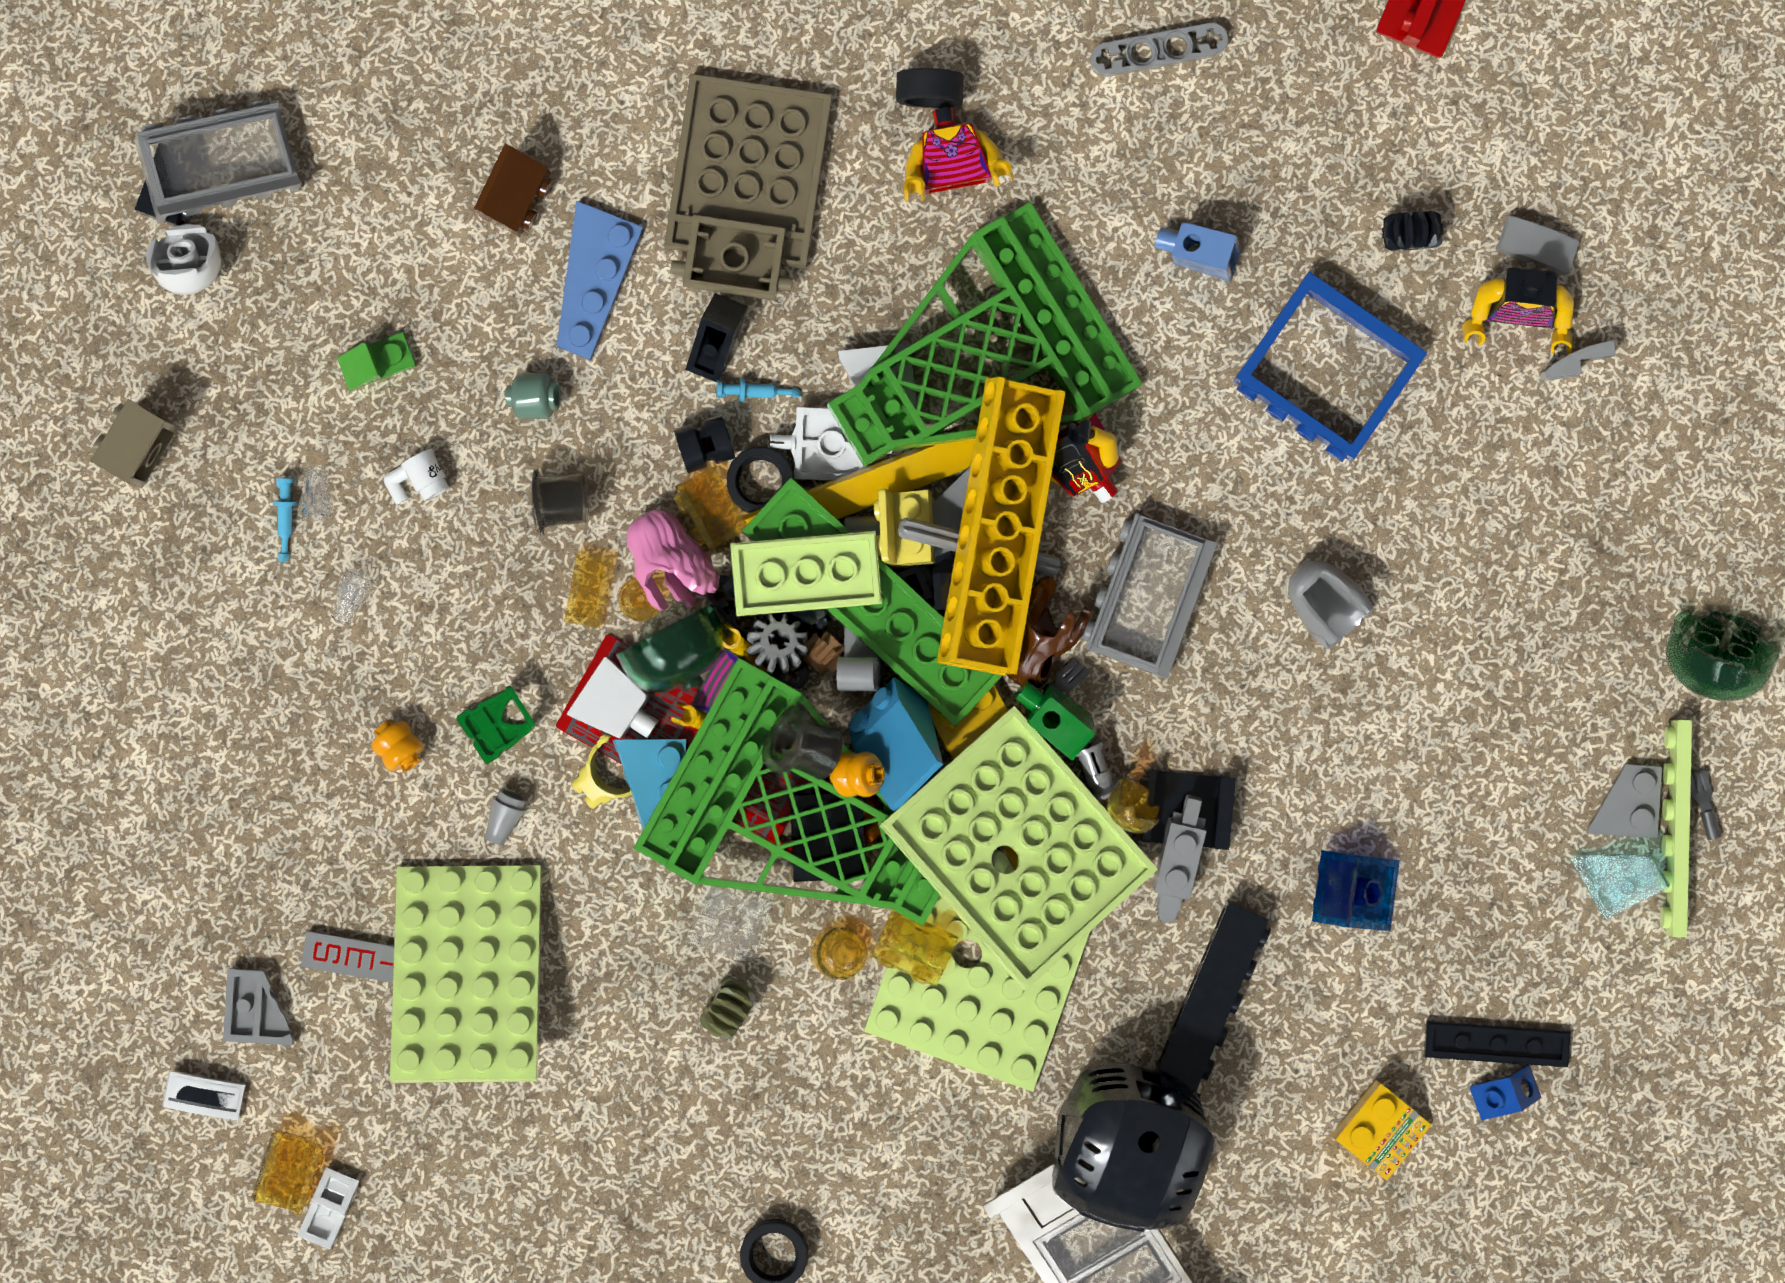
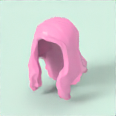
(663, 544)

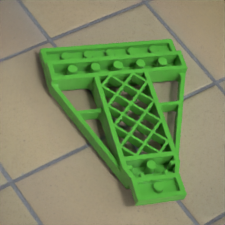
(1047, 305)
(715, 781)

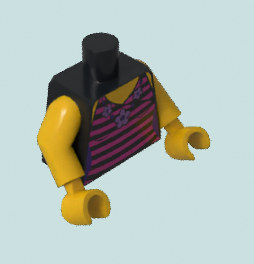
(1526, 300)

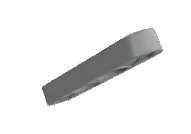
(1159, 53)

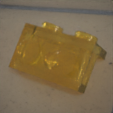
(711, 509)
(914, 948)
(288, 1171)

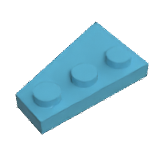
(649, 769)

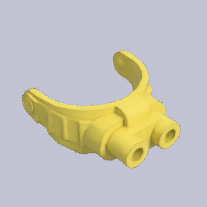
(591, 783)

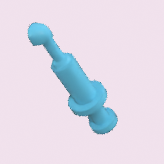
(753, 390)
(284, 515)

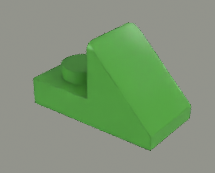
(376, 361)

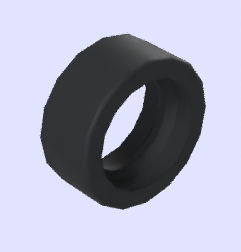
(929, 87)
(741, 461)
(763, 1228)

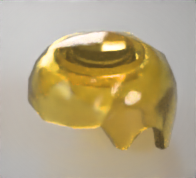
(1130, 807)
(838, 952)

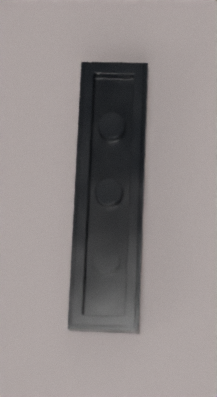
(1496, 1044)

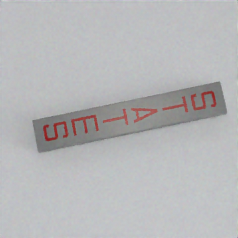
(348, 956)

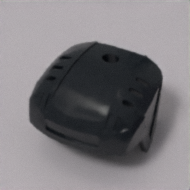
(1129, 1180)

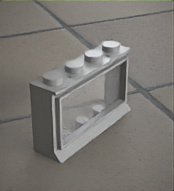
(216, 159)
(1149, 595)

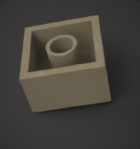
(133, 443)

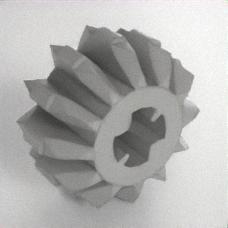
(784, 633)

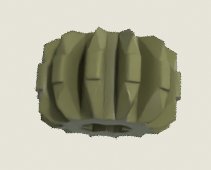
(727, 1008)

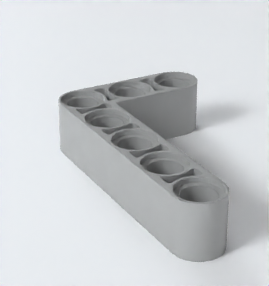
(860, 666)

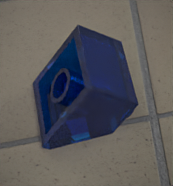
(1355, 891)

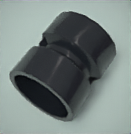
(692, 447)

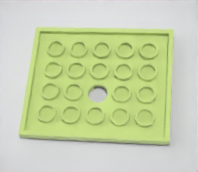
(1069, 850)
(977, 1012)

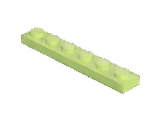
(1677, 813)

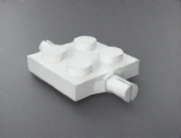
(818, 446)

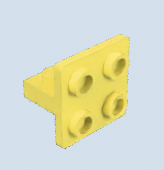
(889, 511)

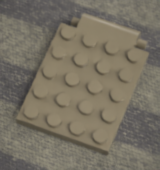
(745, 185)

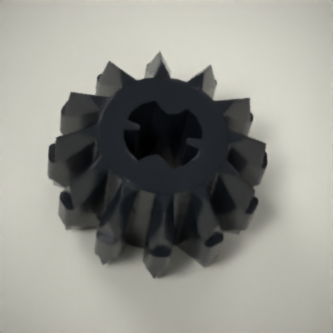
(1412, 231)

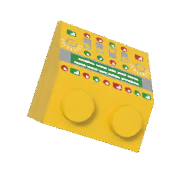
(1381, 1130)

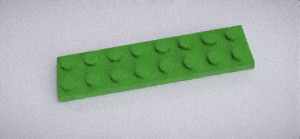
(900, 630)

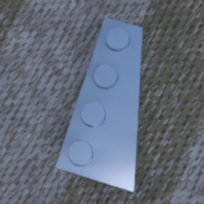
(595, 270)

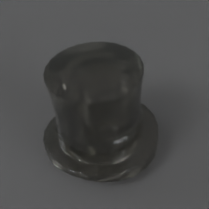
(559, 500)
(801, 745)

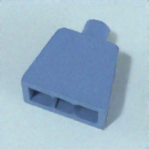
(1214, 257)

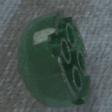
(676, 653)
(1718, 672)

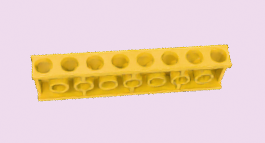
(1001, 527)

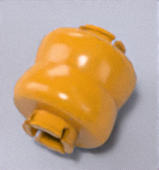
(397, 746)
(858, 774)

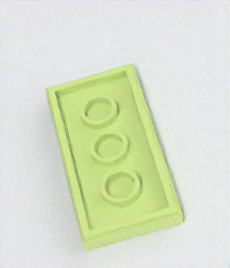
(805, 573)

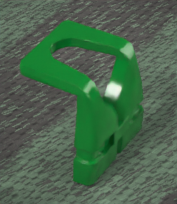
(487, 729)

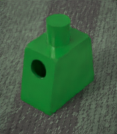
(1066, 727)

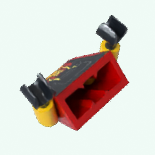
(1086, 459)

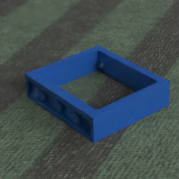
(1361, 319)

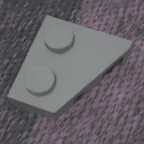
(1630, 804)
(254, 1010)

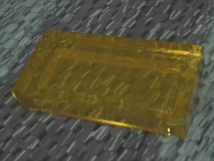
(588, 589)

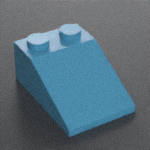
(902, 736)

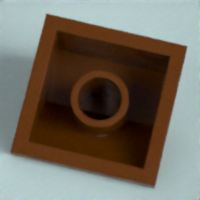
(513, 191)

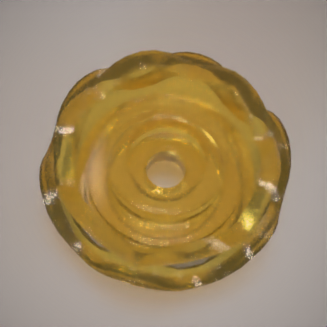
(631, 606)

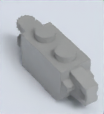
(1179, 859)

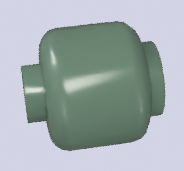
(533, 395)

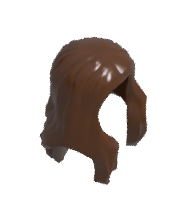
(1041, 639)

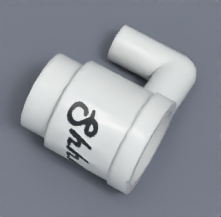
(424, 474)

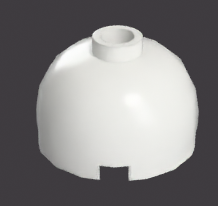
(185, 259)

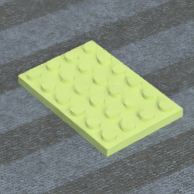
(466, 974)

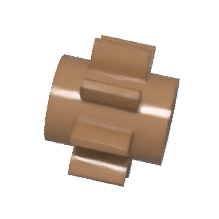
(823, 653)

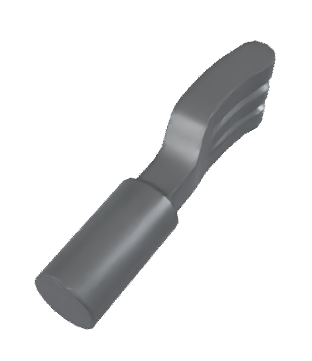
(1071, 676)
(1701, 793)

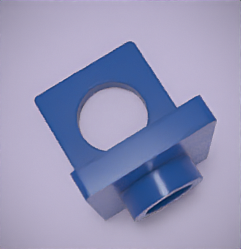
(1505, 1094)

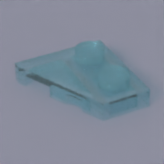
(1620, 879)

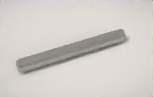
(947, 539)

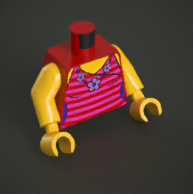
(952, 158)

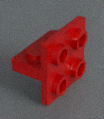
(1420, 23)

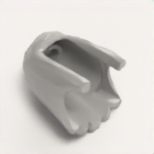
(1327, 601)

